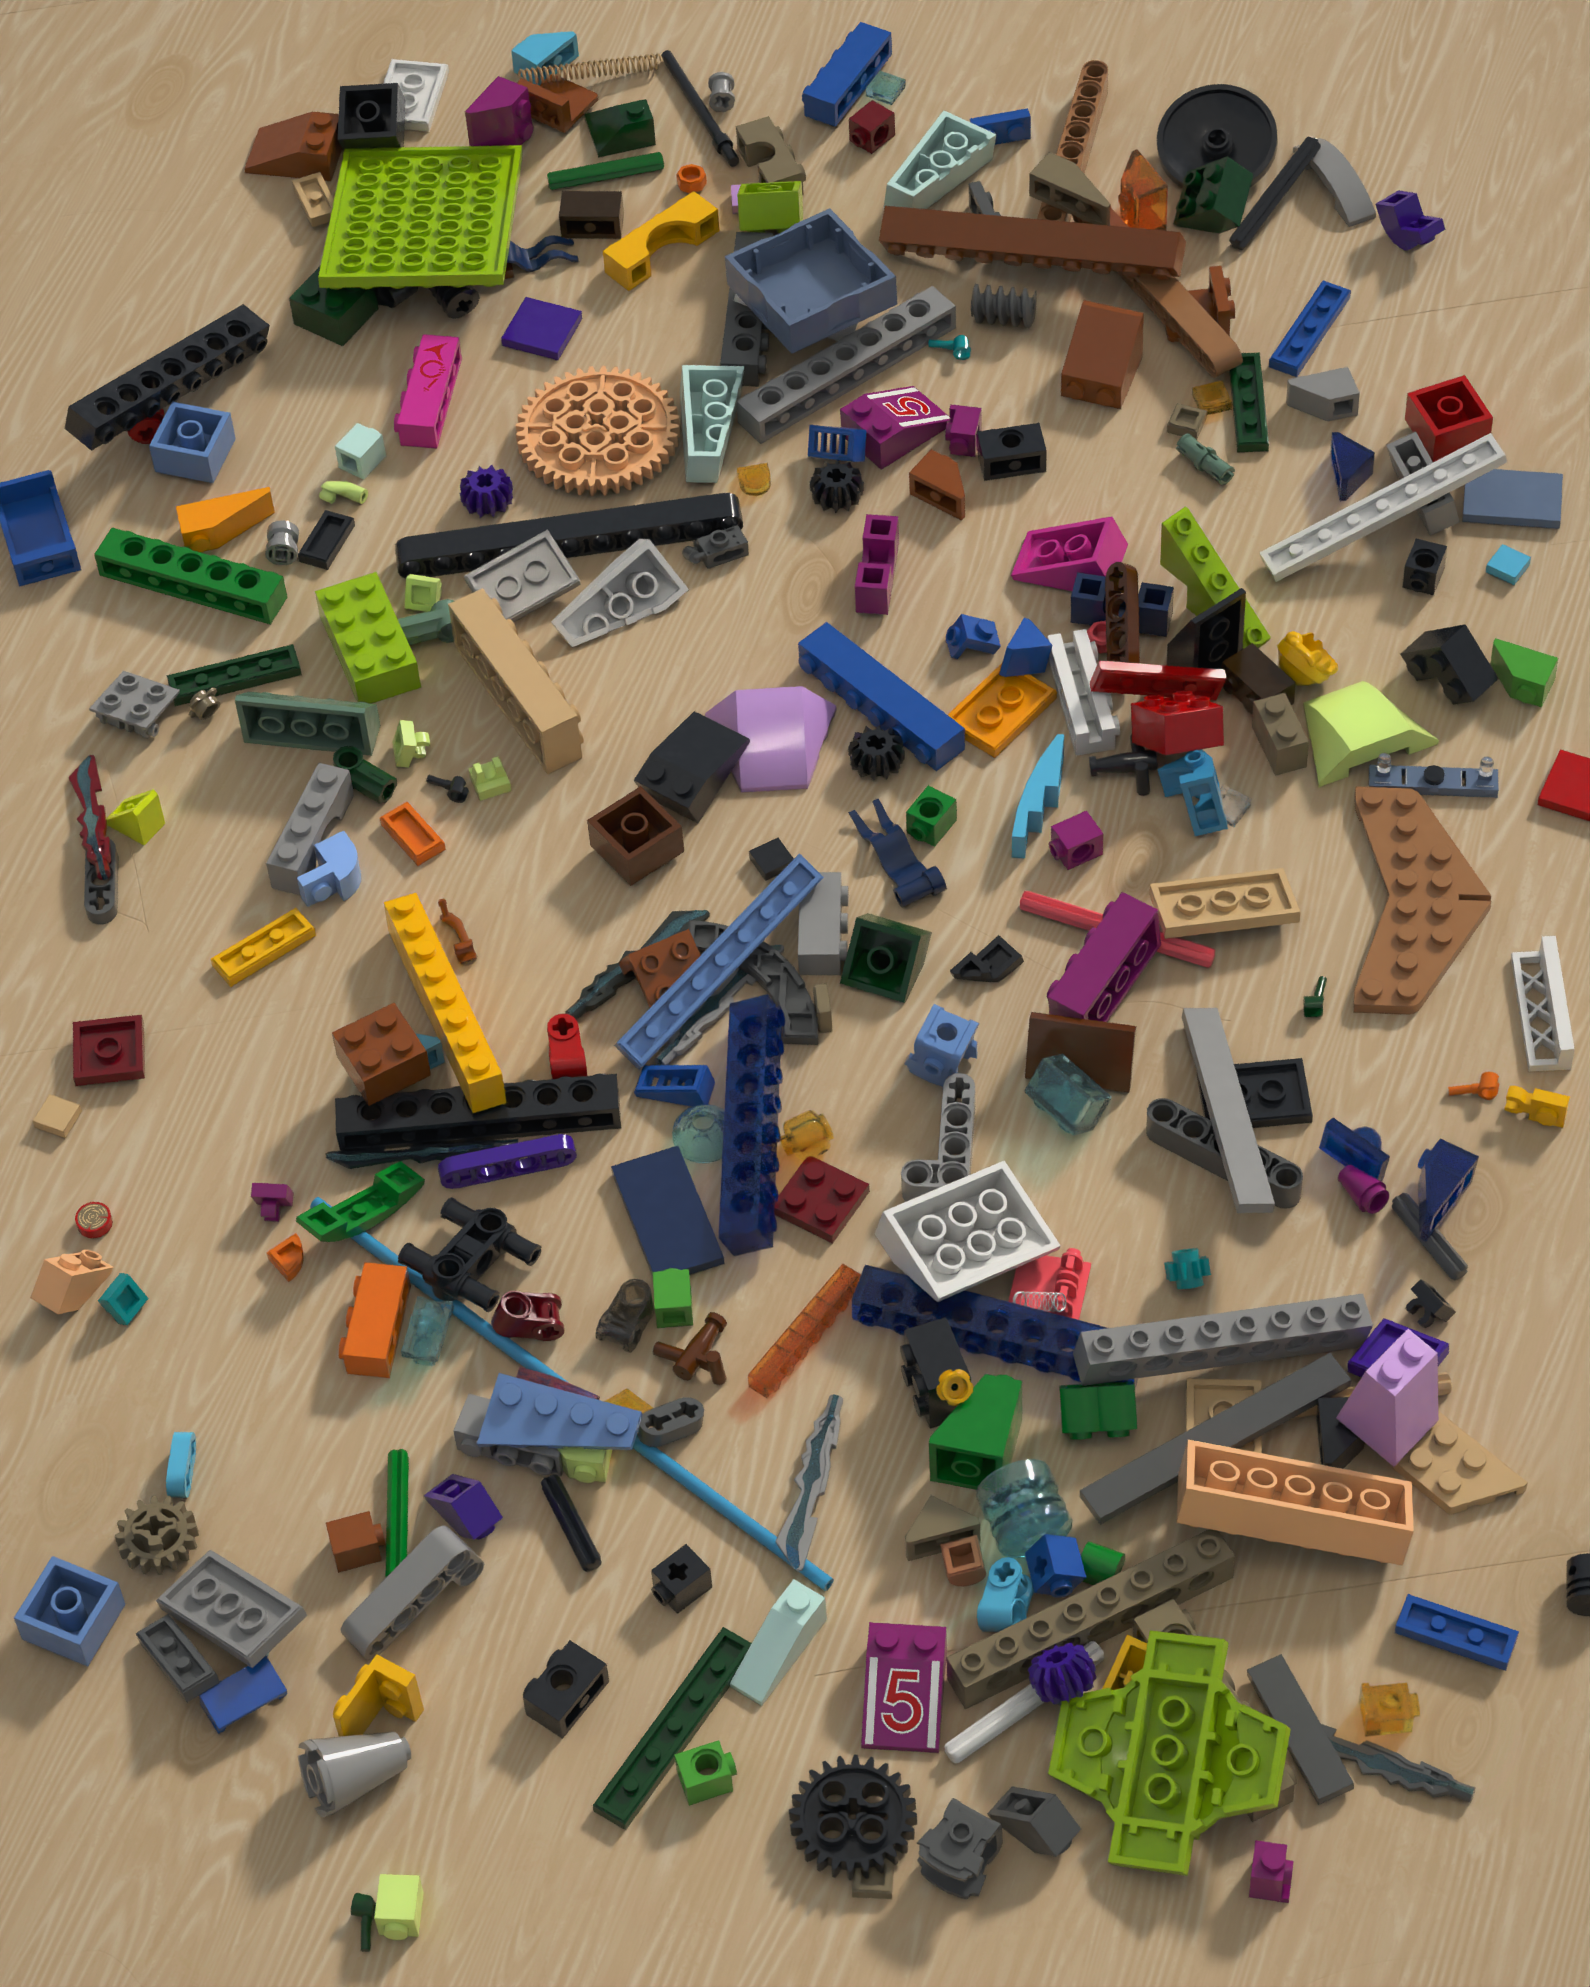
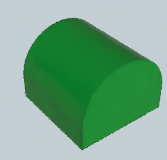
(1100, 1563)

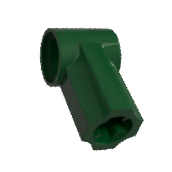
(364, 775)

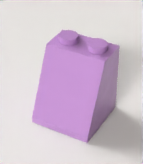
(1395, 1399)

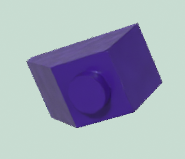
(465, 1506)

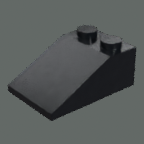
(1210, 635)
(691, 765)

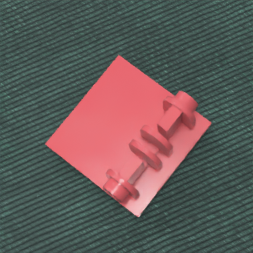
(1054, 1274)

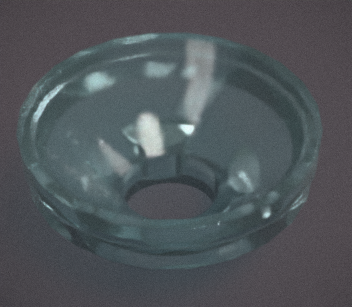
(696, 1143)

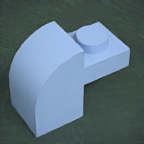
(336, 873)

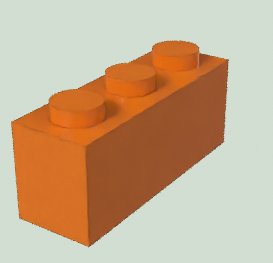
(375, 1320)

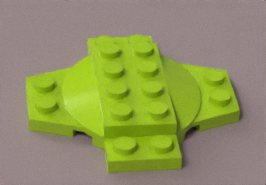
(1169, 1753)

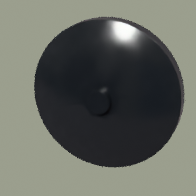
(1213, 125)

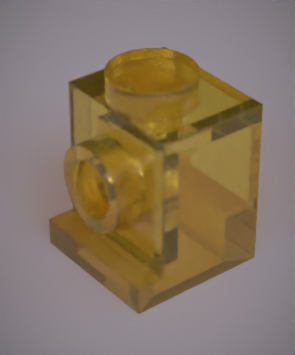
(1388, 1708)

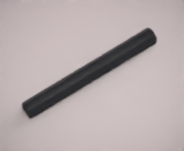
(1275, 193)

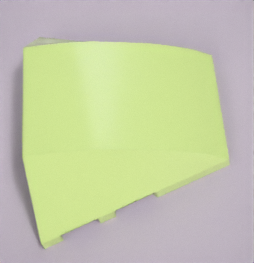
(1356, 728)

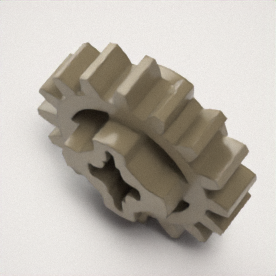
(156, 1535)

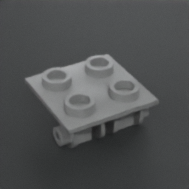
(134, 703)

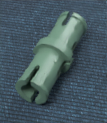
(1205, 459)

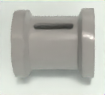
(721, 86)

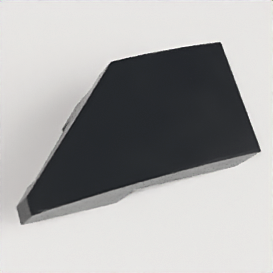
(990, 964)

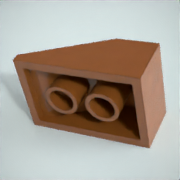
(297, 147)

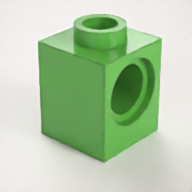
(672, 1298)
(704, 1787)

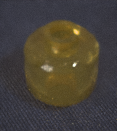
(806, 1135)

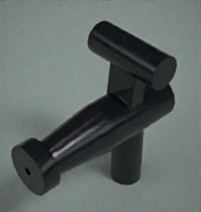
(1137, 761)

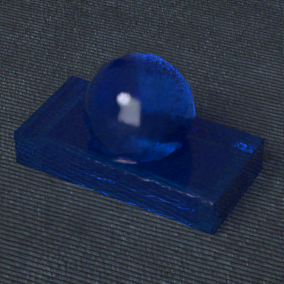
(1355, 1147)

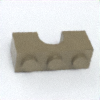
(765, 145)

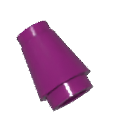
(1366, 1191)

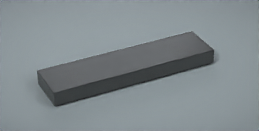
(1307, 1740)

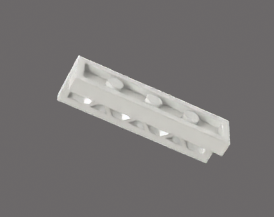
(1556, 1004)

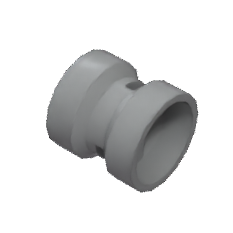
(282, 542)

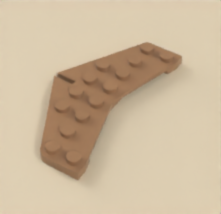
(1430, 903)

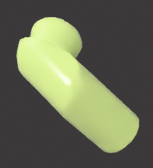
(344, 488)

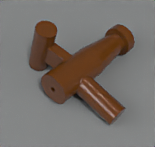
(697, 1352)

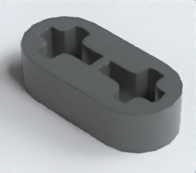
(669, 1420)

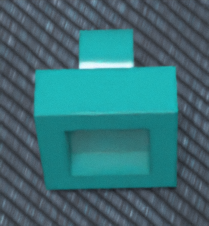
(123, 1299)

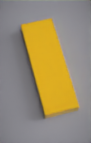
(263, 947)

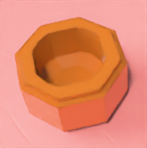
(691, 178)

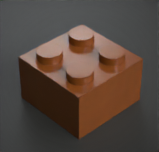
(381, 1054)

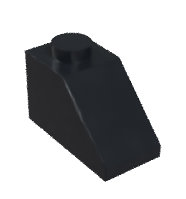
(1336, 1442)

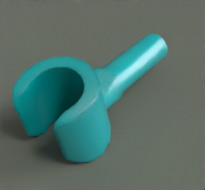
(959, 346)

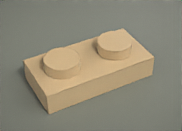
(314, 198)

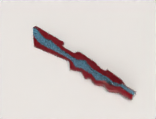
(93, 819)

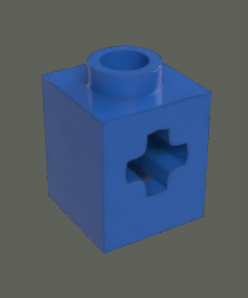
(1055, 1565)

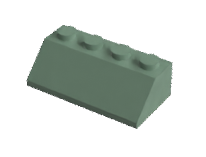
(307, 722)

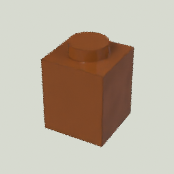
(355, 1541)

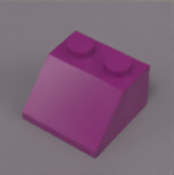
(500, 115)

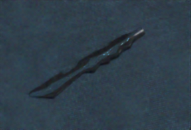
(418, 1152)

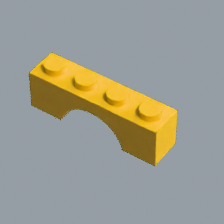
(686, 221)

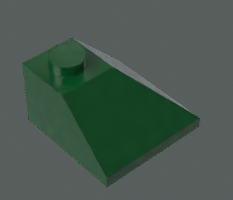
(621, 128)

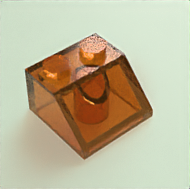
(1143, 195)

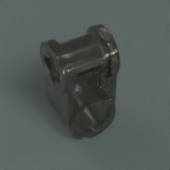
(625, 1321)

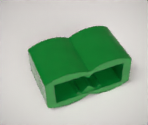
(1098, 1408)

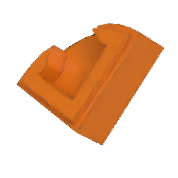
(287, 1257)

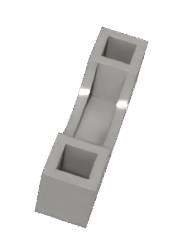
(323, 799)

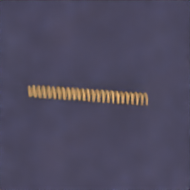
(541, 70)

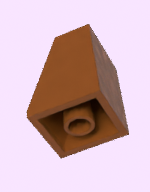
(1103, 354)

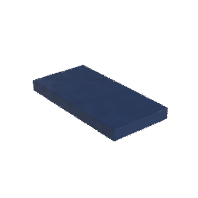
(667, 1212)

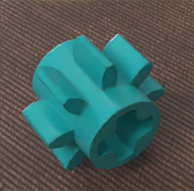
(1187, 1268)

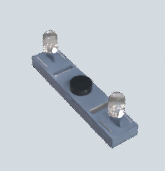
(1436, 779)

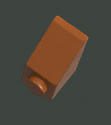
(938, 483)

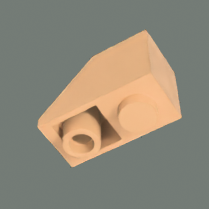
(70, 1280)

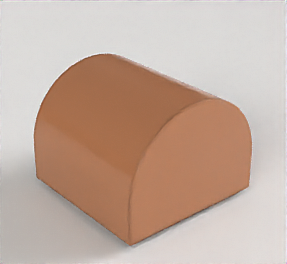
(964, 1561)

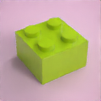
(769, 206)

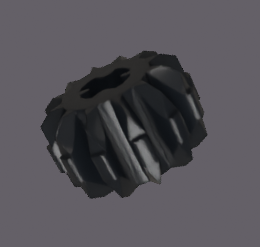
(836, 486)
(876, 752)

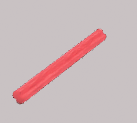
(1087, 919)

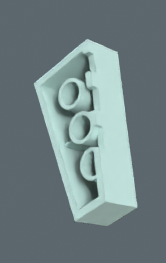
(940, 162)
(707, 417)

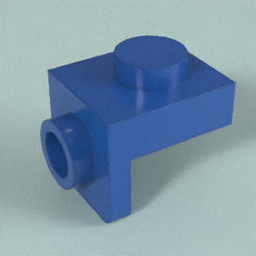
(972, 634)

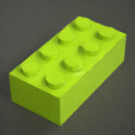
(368, 639)

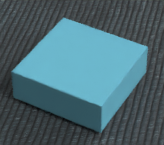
(1508, 564)

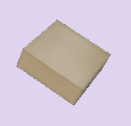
(57, 1116)

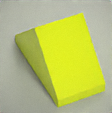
(138, 817)

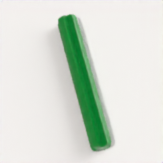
(605, 170)
(396, 1509)

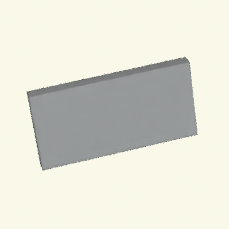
(231, 1608)

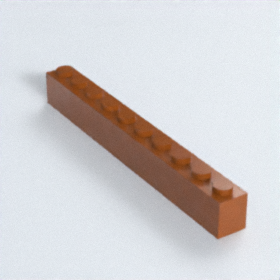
(1033, 241)

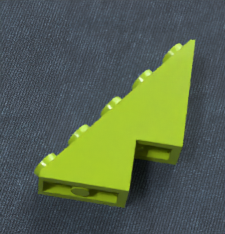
(1196, 564)

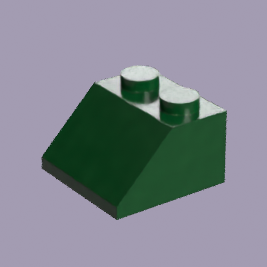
(885, 957)

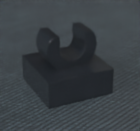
(1431, 1301)

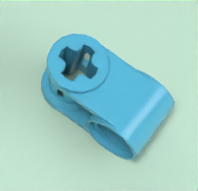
(1005, 1596)

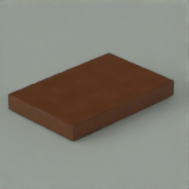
(1094, 1046)

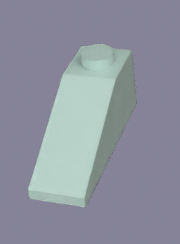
(780, 1641)

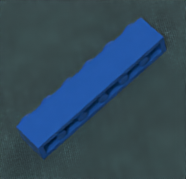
(881, 696)

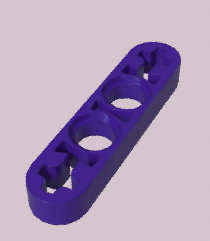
(542, 1155)

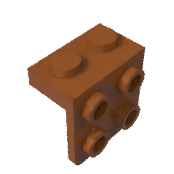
(1213, 300)

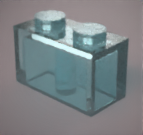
(1067, 1094)

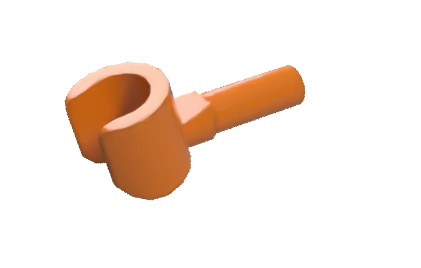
(1486, 1088)

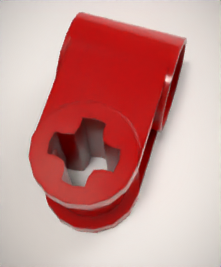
(565, 1047)

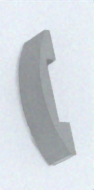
(1343, 183)

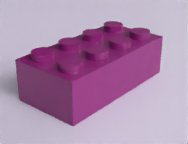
(1108, 962)

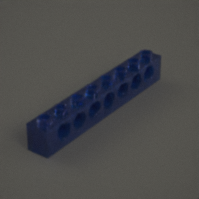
(751, 1125)
(983, 1314)

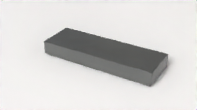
(177, 1658)

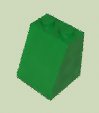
(978, 1433)

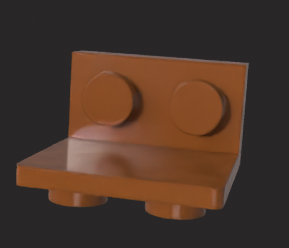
(558, 102)
(661, 964)

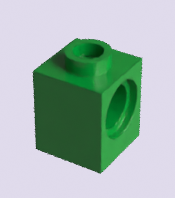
(931, 816)

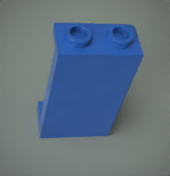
(36, 529)

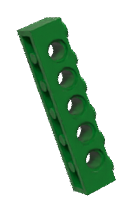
(191, 575)

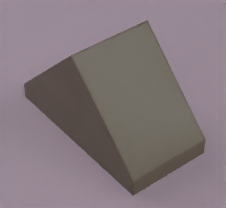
(937, 1525)

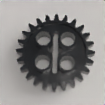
(851, 1849)

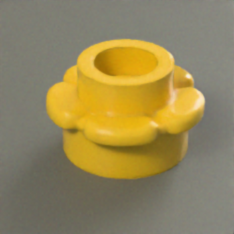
(957, 1396)

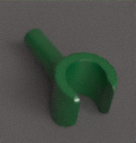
(1314, 1004)
(364, 1907)

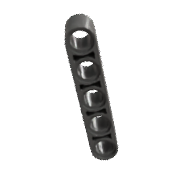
(1204, 1151)

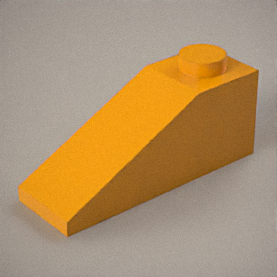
(219, 520)

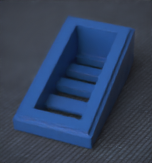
(855, 449)
(697, 1087)

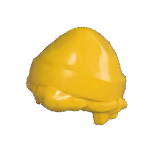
(1305, 659)

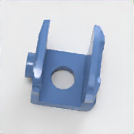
(942, 1045)

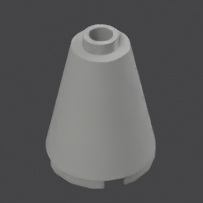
(350, 1766)

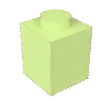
(399, 1906)

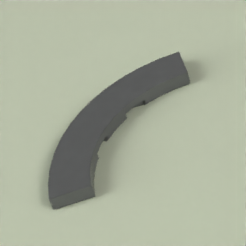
(777, 978)

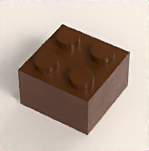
(635, 835)

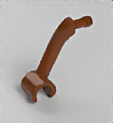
(463, 950)

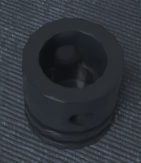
(1578, 1584)

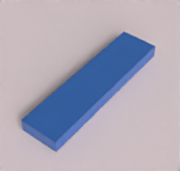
(1309, 328)

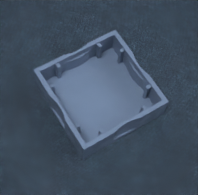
(811, 280)

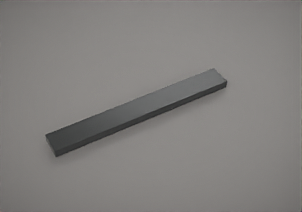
(1229, 1428)

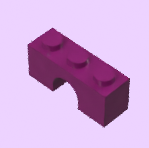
(878, 564)

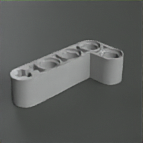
(951, 1141)
(410, 1589)

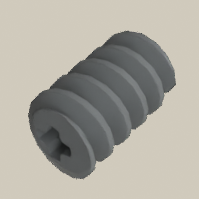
(1003, 306)

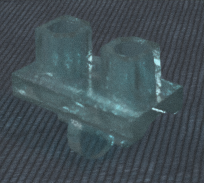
(427, 1330)

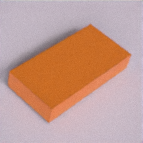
(412, 833)

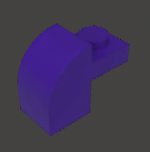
(1405, 222)

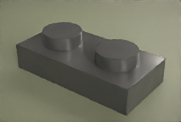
(980, 201)

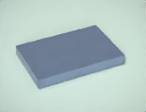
(1514, 499)

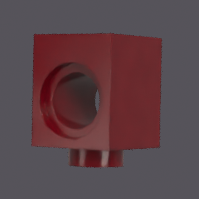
(871, 126)

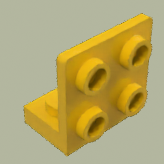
(377, 1686)

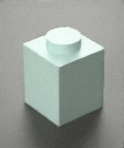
(360, 451)

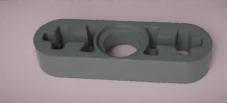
(108, 891)

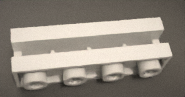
(1085, 711)

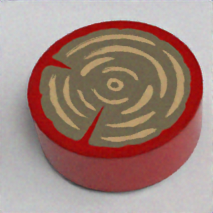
(93, 1220)

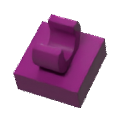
(271, 1198)

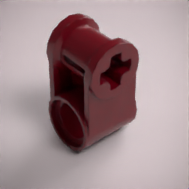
(528, 1316)

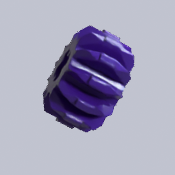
(486, 491)
(1062, 1673)

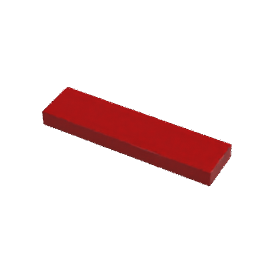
(1156, 679)

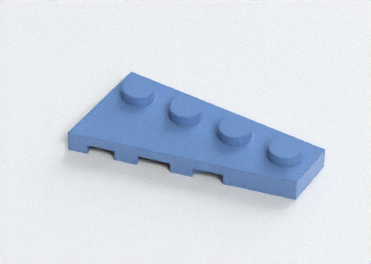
(545, 1416)

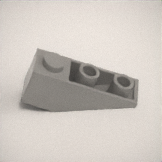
(467, 1431)

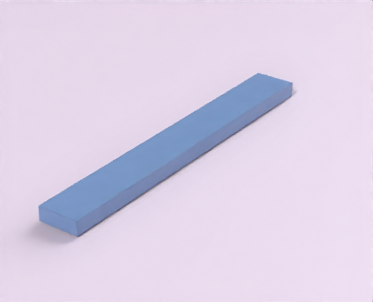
(718, 961)

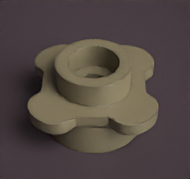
(204, 704)

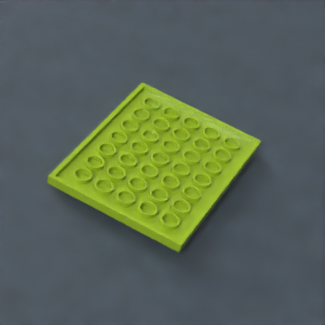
(422, 217)

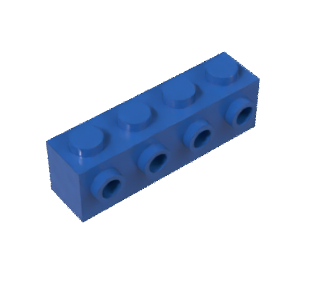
(847, 74)

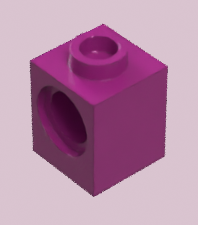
(1076, 840)

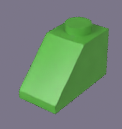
(1523, 671)

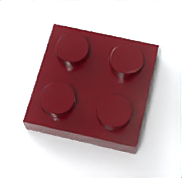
(108, 1050)
(820, 1198)

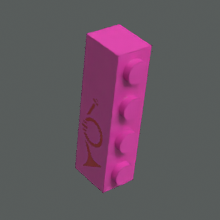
(428, 391)

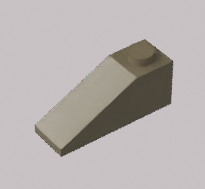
(1068, 189)

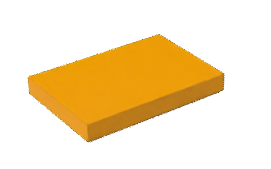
(1001, 709)

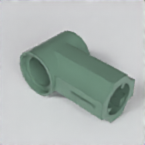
(429, 624)

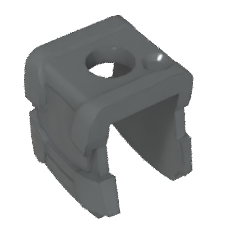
(959, 1850)

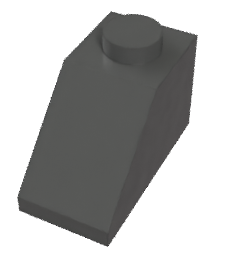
(1036, 1820)

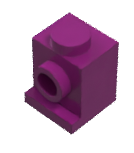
(963, 429)
(1270, 1872)

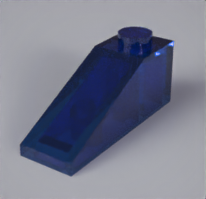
(1443, 1180)

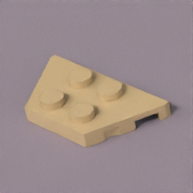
(1457, 1469)

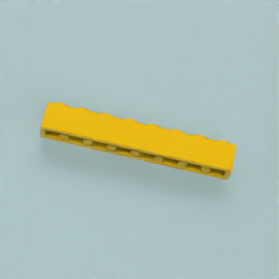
(445, 1003)

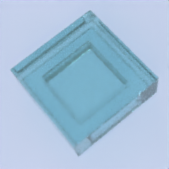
(885, 87)

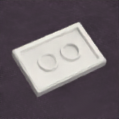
(422, 88)

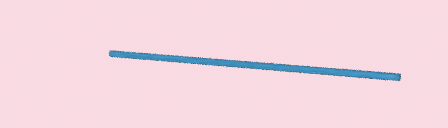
(653, 1454)

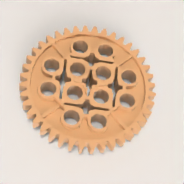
(598, 430)

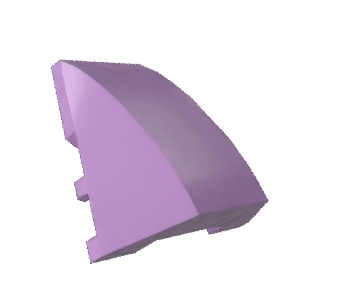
(784, 735)

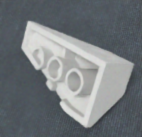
(626, 591)

